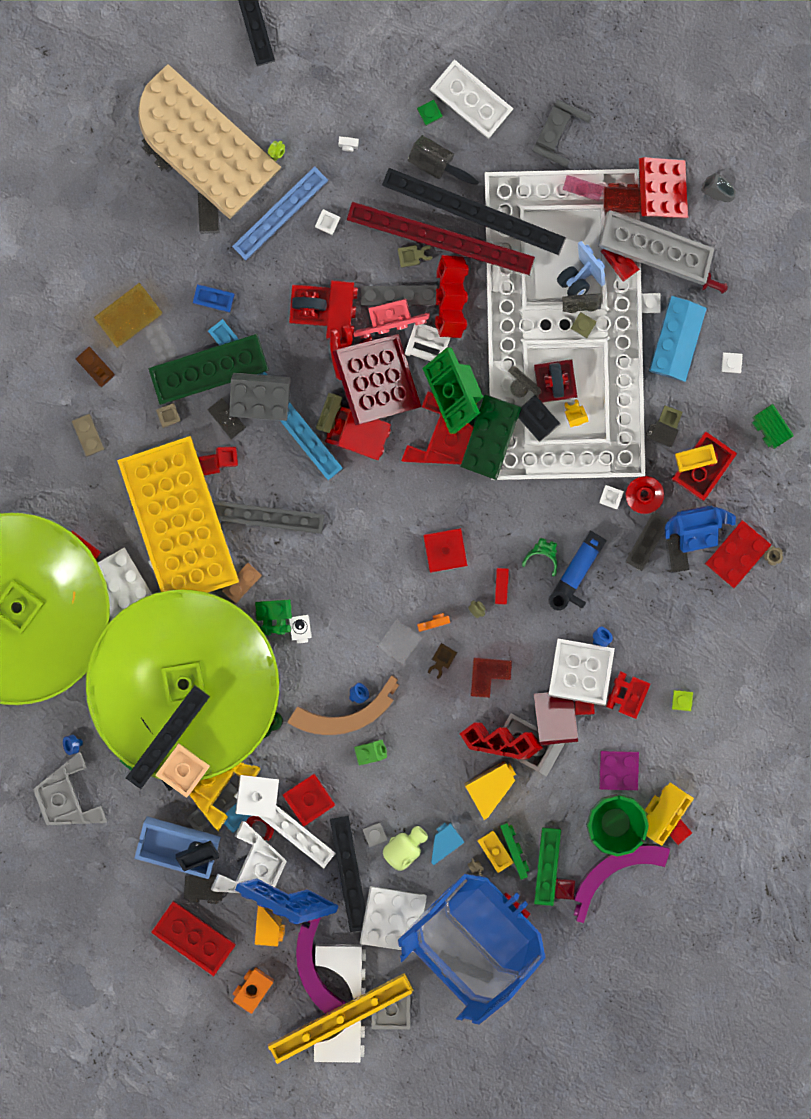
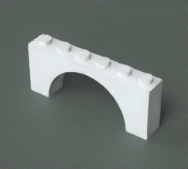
(347, 962)

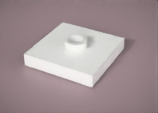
(257, 796)

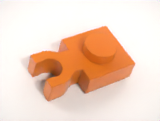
(439, 620)

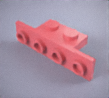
(389, 316)

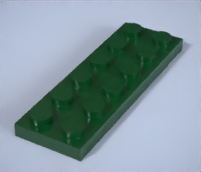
(207, 369)

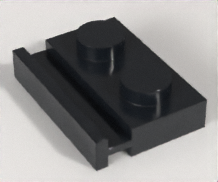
(538, 418)

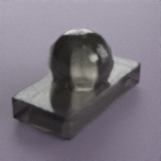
(522, 384)
(231, 425)

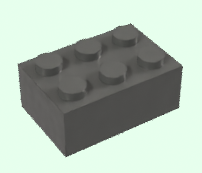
(260, 396)

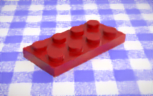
(193, 938)

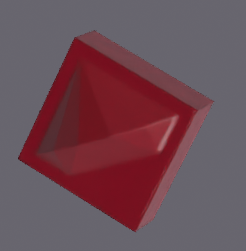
(564, 889)

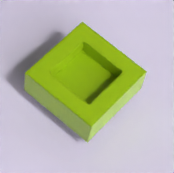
(682, 700)

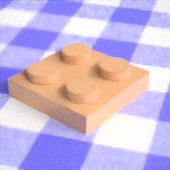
(182, 770)

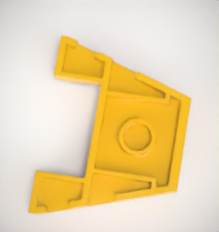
(209, 789)

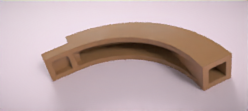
(326, 725)

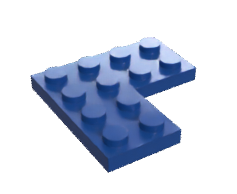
(296, 906)

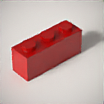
(341, 306)

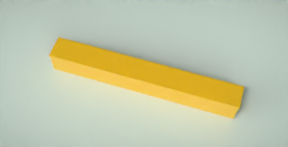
(340, 1018)

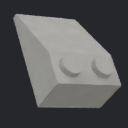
(543, 759)

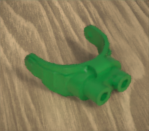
(545, 548)

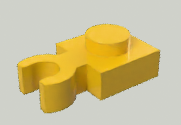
(575, 414)

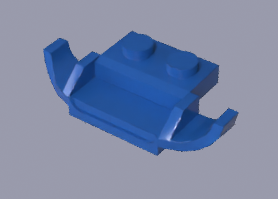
(698, 527)

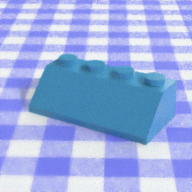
(677, 339)

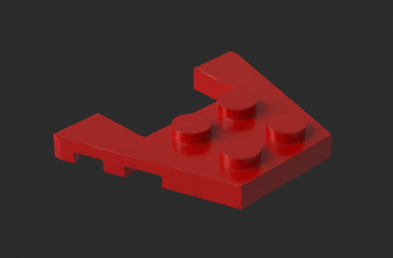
(443, 446)

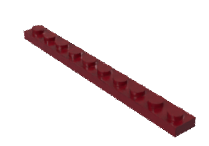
(441, 238)

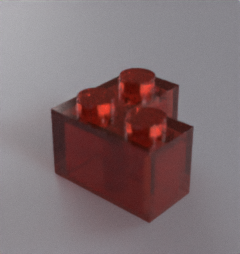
(486, 669)

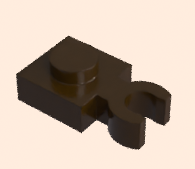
(443, 657)

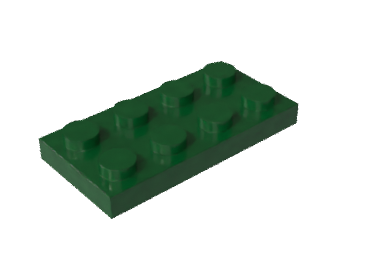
(490, 437)

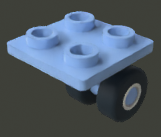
(576, 280)

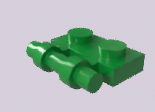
(274, 610)

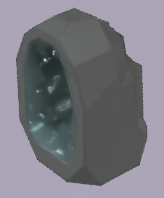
(718, 188)

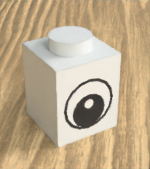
(300, 628)

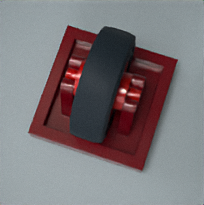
(556, 380)

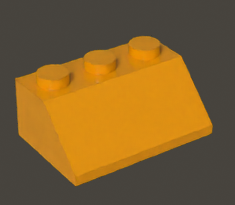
(268, 928)

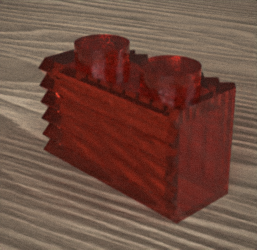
(622, 198)

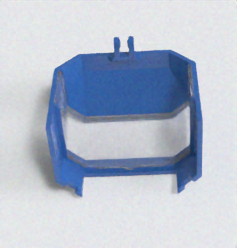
(476, 945)

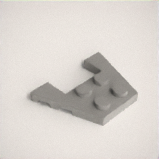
(59, 800)

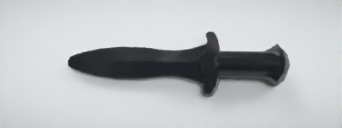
(460, 174)

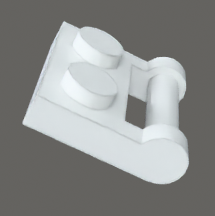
(426, 336)

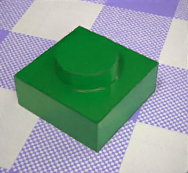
(429, 112)

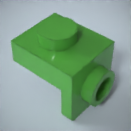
(371, 752)

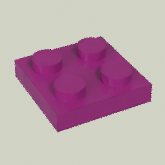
(619, 770)

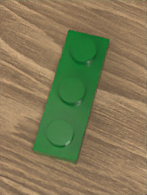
(515, 850)

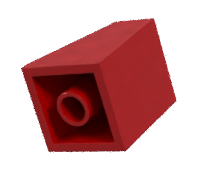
(362, 439)

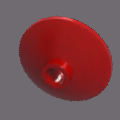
(648, 503)

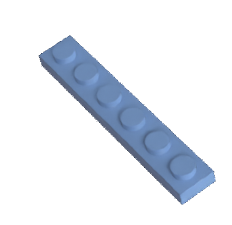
(280, 213)

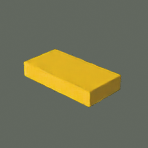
(695, 458)

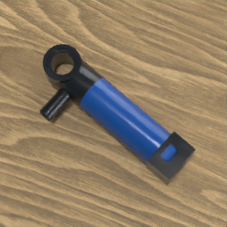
(576, 571)

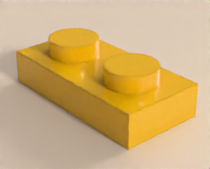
(495, 851)

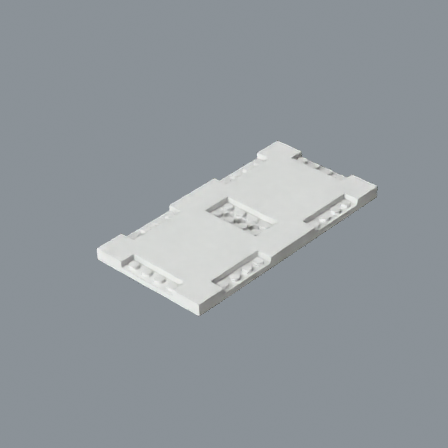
(604, 364)

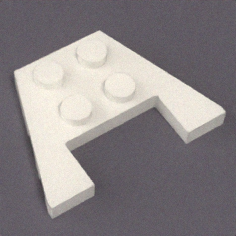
(261, 862)

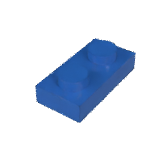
(213, 298)

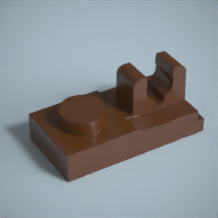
(95, 366)

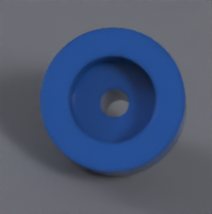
(602, 637)
(359, 693)
(72, 744)

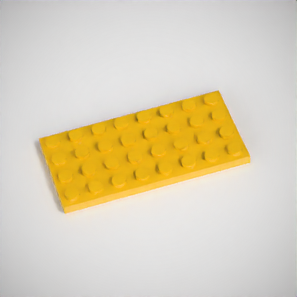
(178, 518)

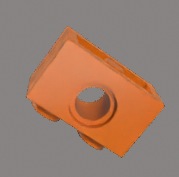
(250, 1001)

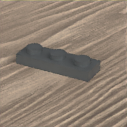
(222, 803)

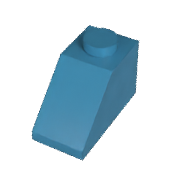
(445, 842)

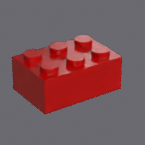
(703, 479)

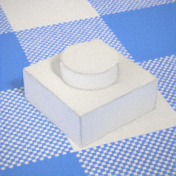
(348, 144)
(327, 222)
(650, 302)
(731, 363)
(611, 497)

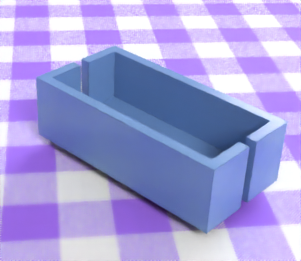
(166, 840)

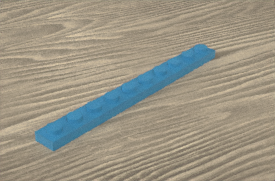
(295, 423)

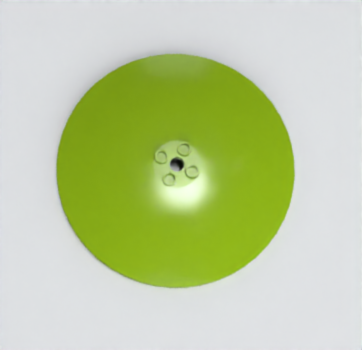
(51, 638)
(190, 639)

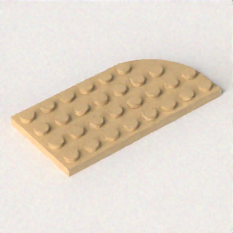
(202, 143)

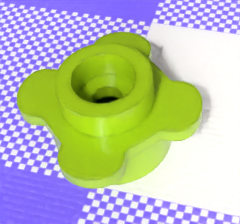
(276, 150)

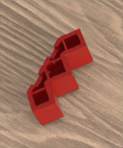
(451, 296)
(500, 742)

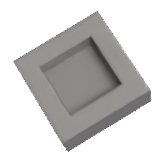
(374, 834)

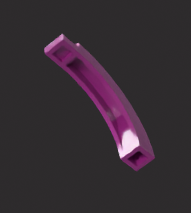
(608, 865)
(307, 971)

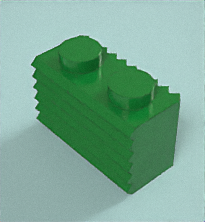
(772, 427)

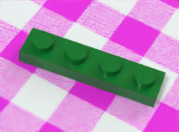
(547, 866)

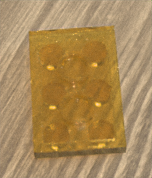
(128, 315)

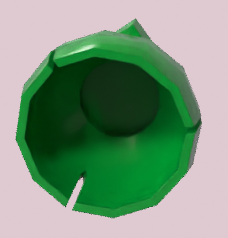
(617, 825)

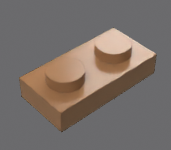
(247, 578)

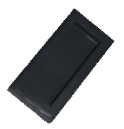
(197, 855)

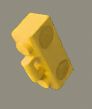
(666, 812)

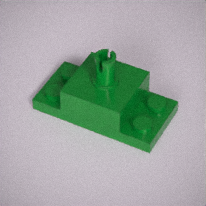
(453, 389)

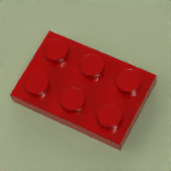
(738, 554)

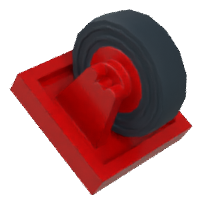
(309, 305)

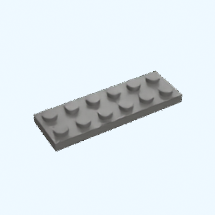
(656, 247)

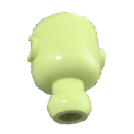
(404, 848)

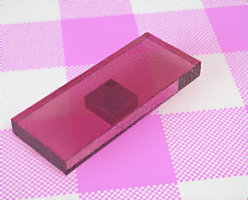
(582, 188)

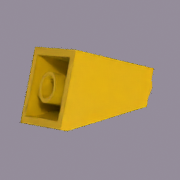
(490, 787)

